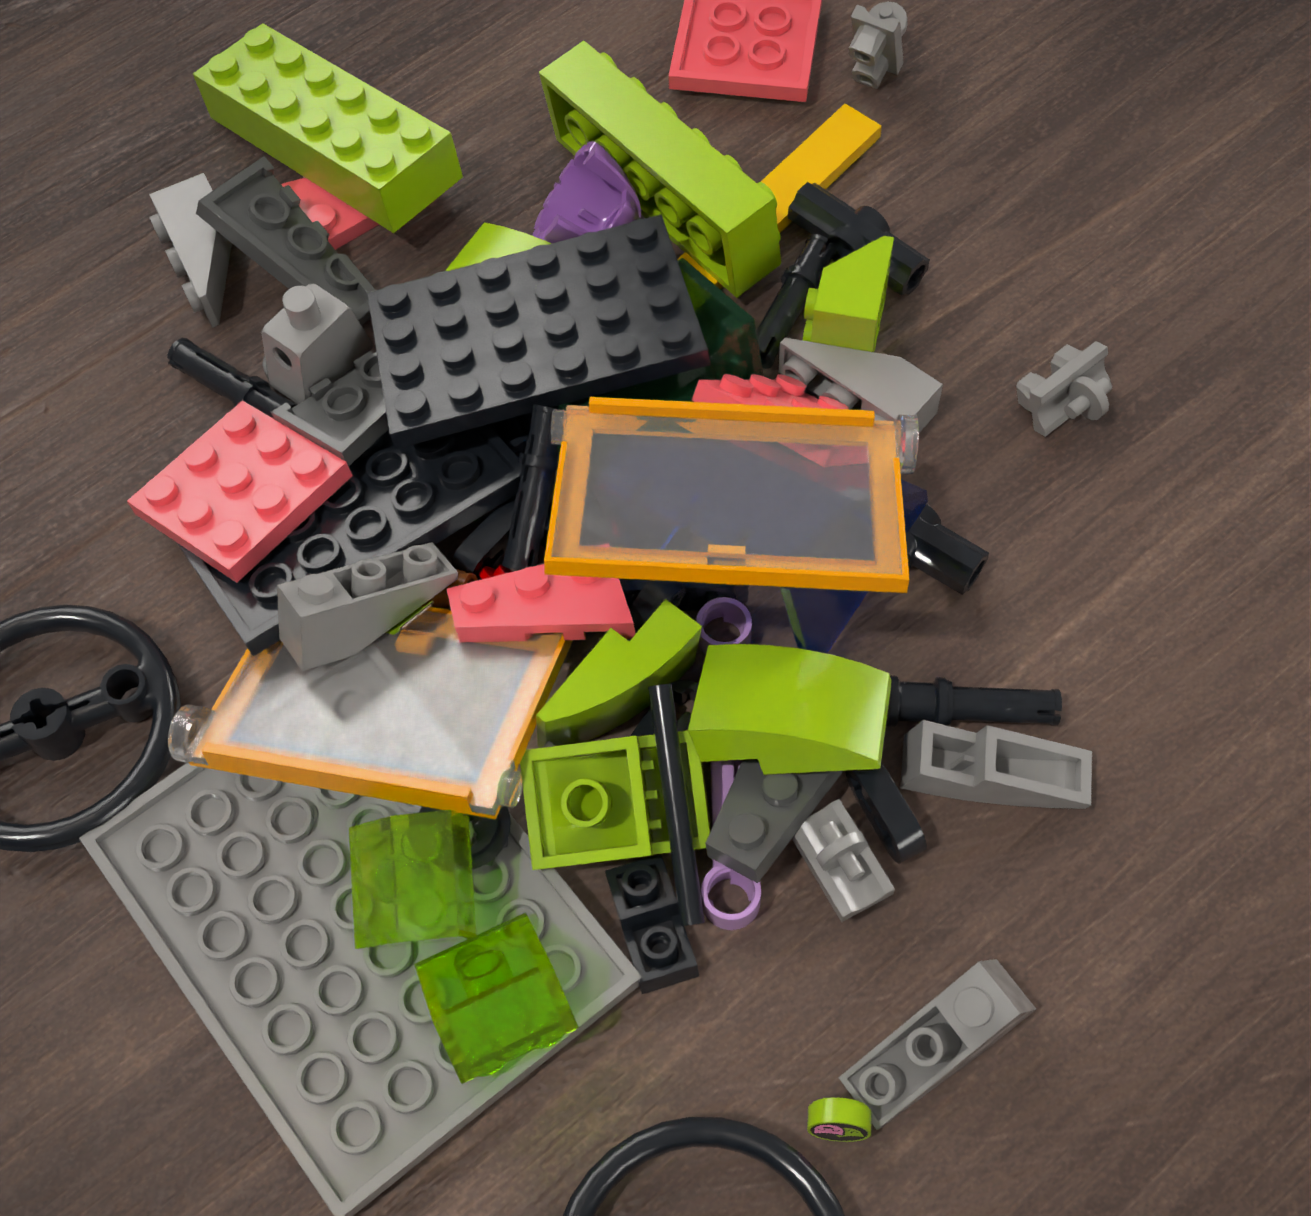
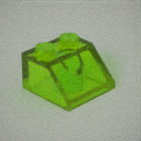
(412, 879)
(495, 998)

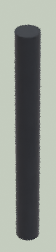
(676, 805)

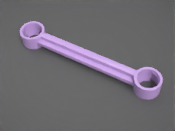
(724, 773)

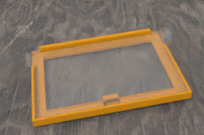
(731, 494)
(396, 722)

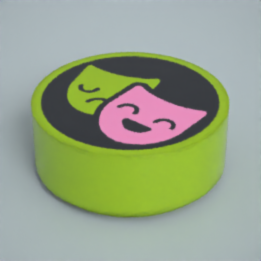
(839, 1120)

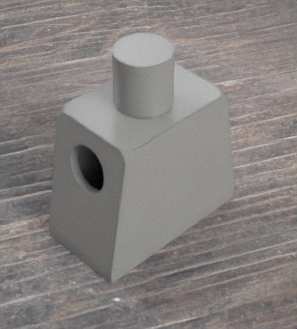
(311, 341)

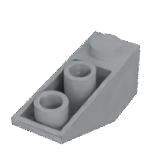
(197, 246)
(862, 379)
(352, 606)
(938, 1041)

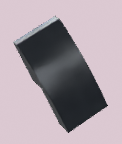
(652, 923)

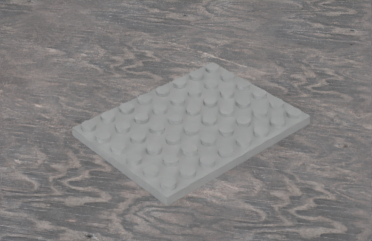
(255, 922)

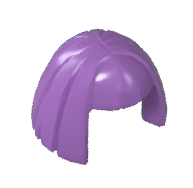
(589, 198)

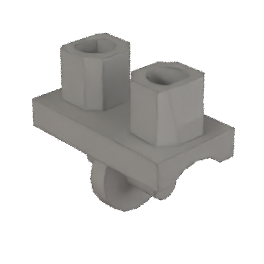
(877, 42)
(1073, 389)
(842, 861)

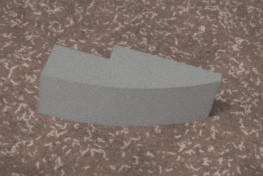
(995, 767)

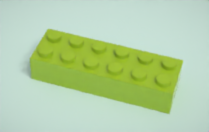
(329, 126)
(702, 195)

